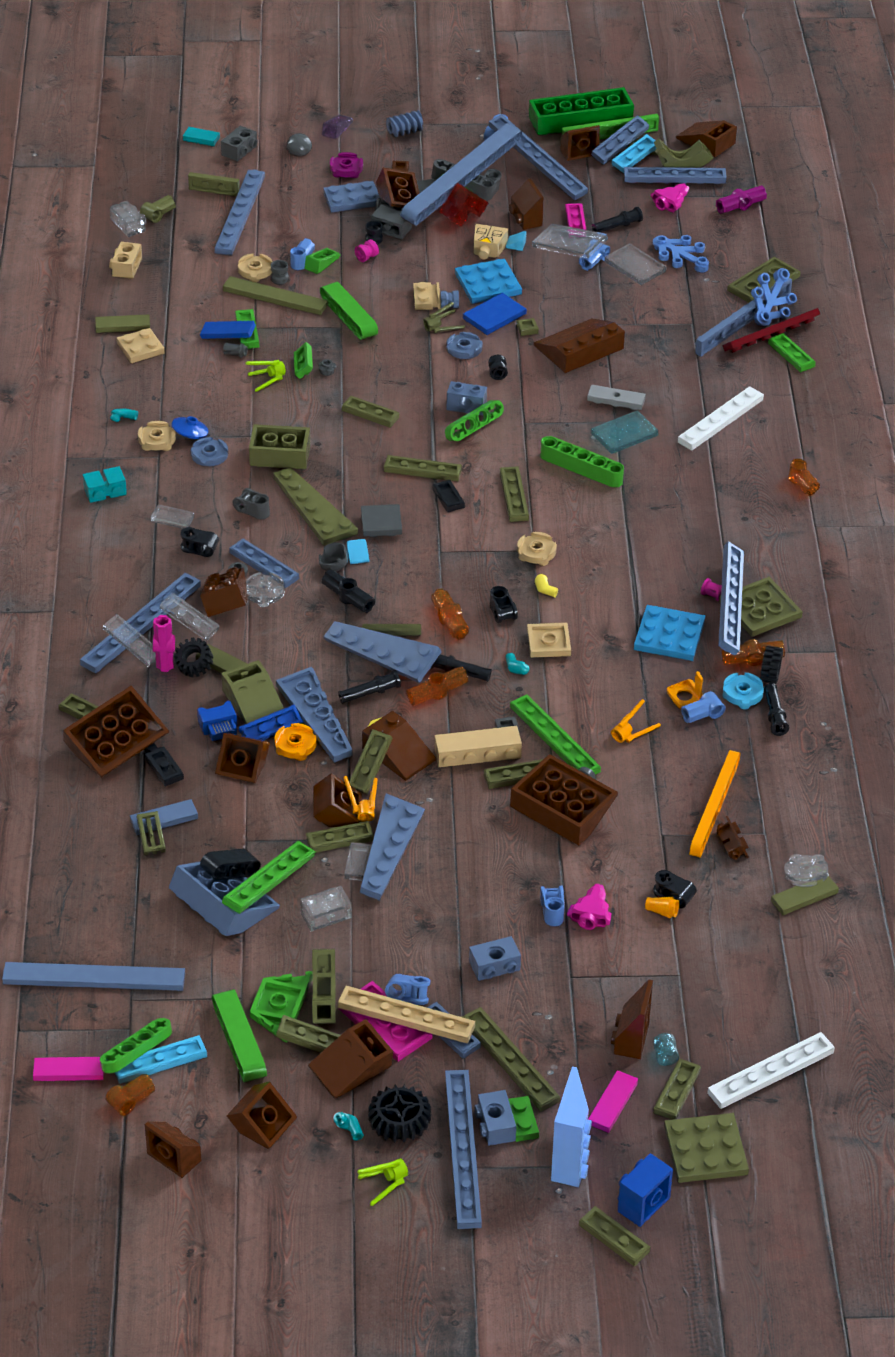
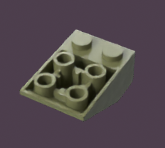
(251, 691)

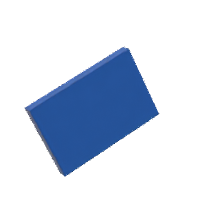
(494, 313)

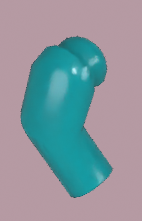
(349, 1123)

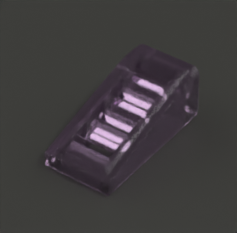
(336, 126)

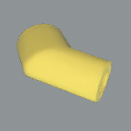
(543, 586)

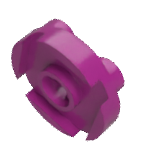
(346, 165)

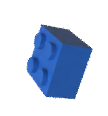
(644, 1189)

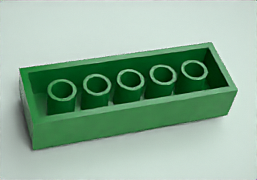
(556, 112)

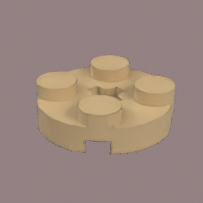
(254, 267)
(149, 440)
(541, 556)

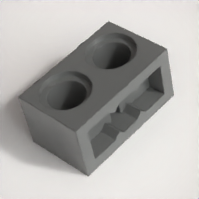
(239, 143)

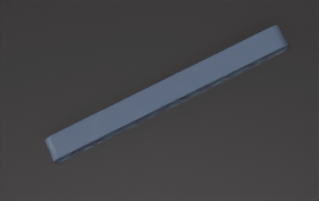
(462, 173)

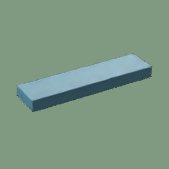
(163, 1059)

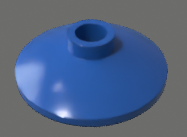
(190, 427)

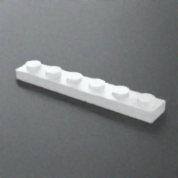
(720, 418)
(770, 1070)

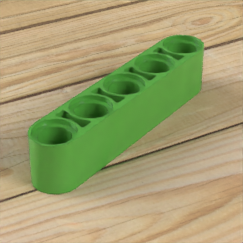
(349, 310)
(582, 461)
(239, 1035)

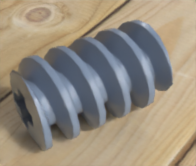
(405, 122)

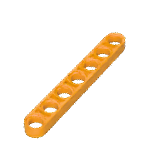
(714, 804)

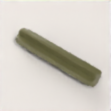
(395, 629)

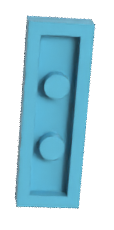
(634, 153)

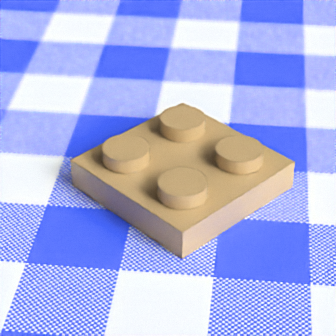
(140, 345)
(549, 640)

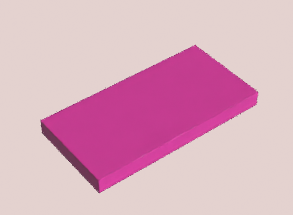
(398, 1037)

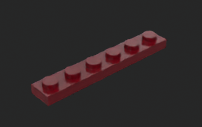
(765, 333)

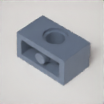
(465, 397)
(494, 958)
(496, 1117)

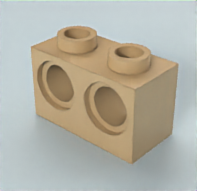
(126, 260)

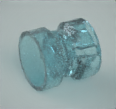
(666, 1049)

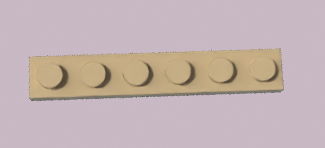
(406, 1014)

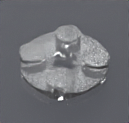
(272, 591)
(806, 869)

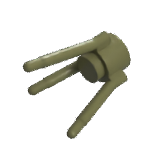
(434, 321)

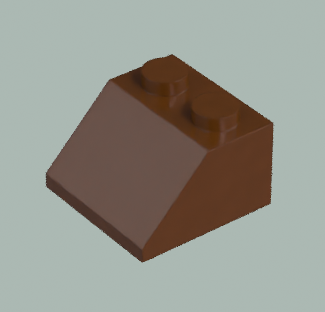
(580, 142)
(527, 206)
(241, 757)
(333, 803)
(262, 1115)
(172, 1147)

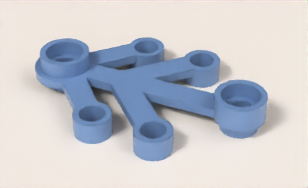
(662, 243)
(780, 276)

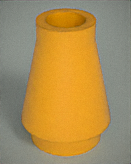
(663, 906)

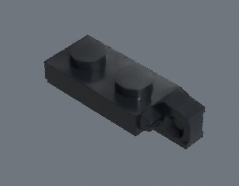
(163, 765)

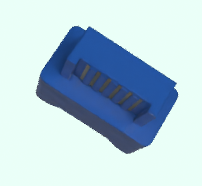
(218, 720)

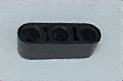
(230, 864)

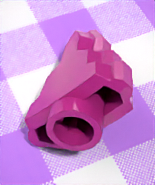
(670, 197)
(591, 909)

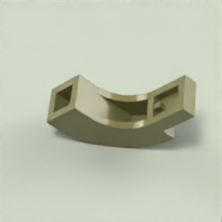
(693, 157)
(324, 986)

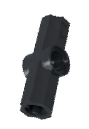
(348, 591)

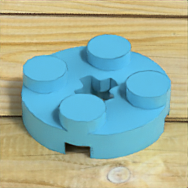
(741, 698)

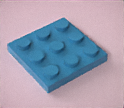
(488, 280)
(669, 632)

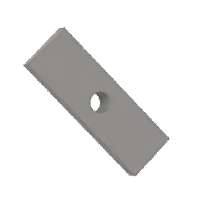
(616, 397)

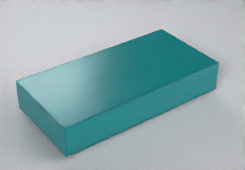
(201, 136)

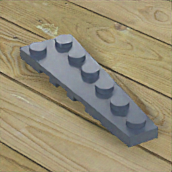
(404, 655)
(312, 704)
(393, 833)

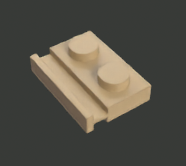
(426, 296)

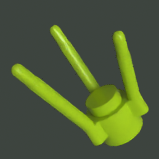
(276, 369)
(393, 1171)

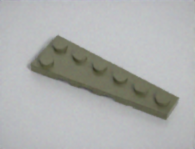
(318, 513)

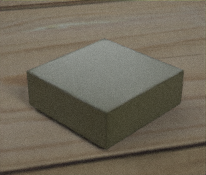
(527, 327)

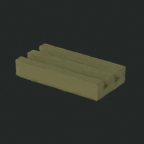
(153, 848)

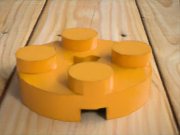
(295, 750)

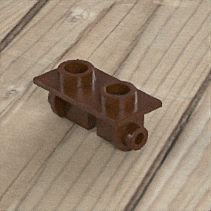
(737, 845)

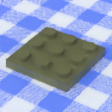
(766, 607)
(706, 1147)

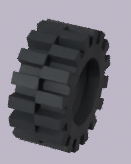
(771, 664)
(197, 666)

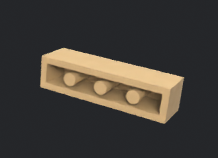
(478, 746)

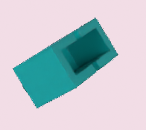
(98, 489)

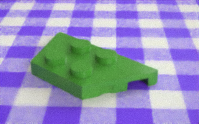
(279, 997)

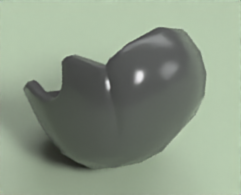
(299, 144)
(333, 557)

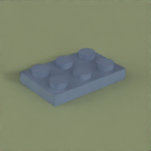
(351, 196)

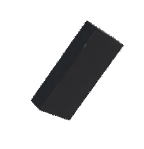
(448, 496)

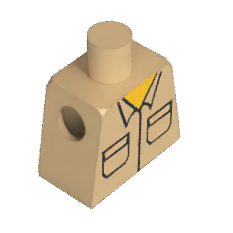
(489, 241)

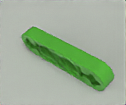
(475, 423)
(136, 1045)

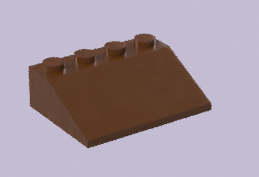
(582, 343)
(114, 732)
(562, 799)

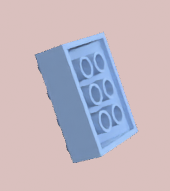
(571, 1135)

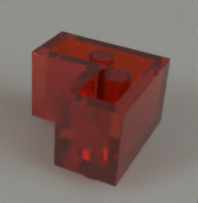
(461, 203)

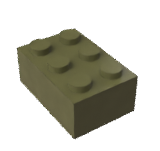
(279, 446)

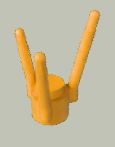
(623, 729)
(365, 808)

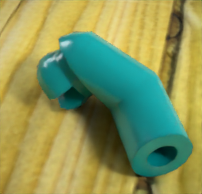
(124, 412)
(516, 666)

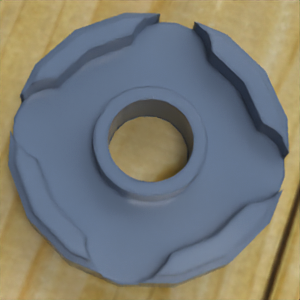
(472, 349)
(216, 457)

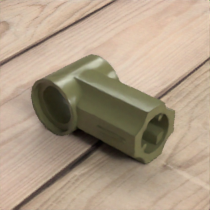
(155, 210)

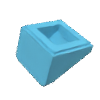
(517, 241)
(357, 551)

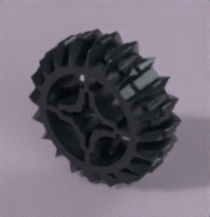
(411, 1106)

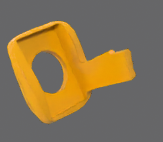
(687, 686)

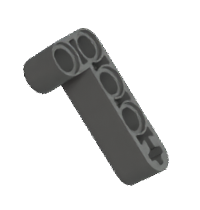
(483, 186)

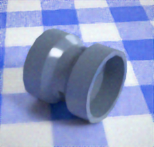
(448, 297)

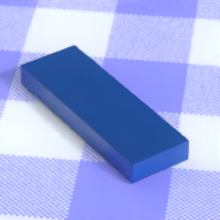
(227, 329)
(268, 726)

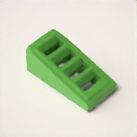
(320, 260)

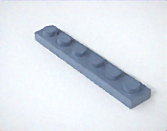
(674, 175)

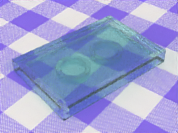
(624, 432)

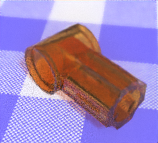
(800, 475)
(125, 1098)

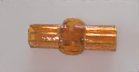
(450, 614)
(750, 652)
(437, 686)

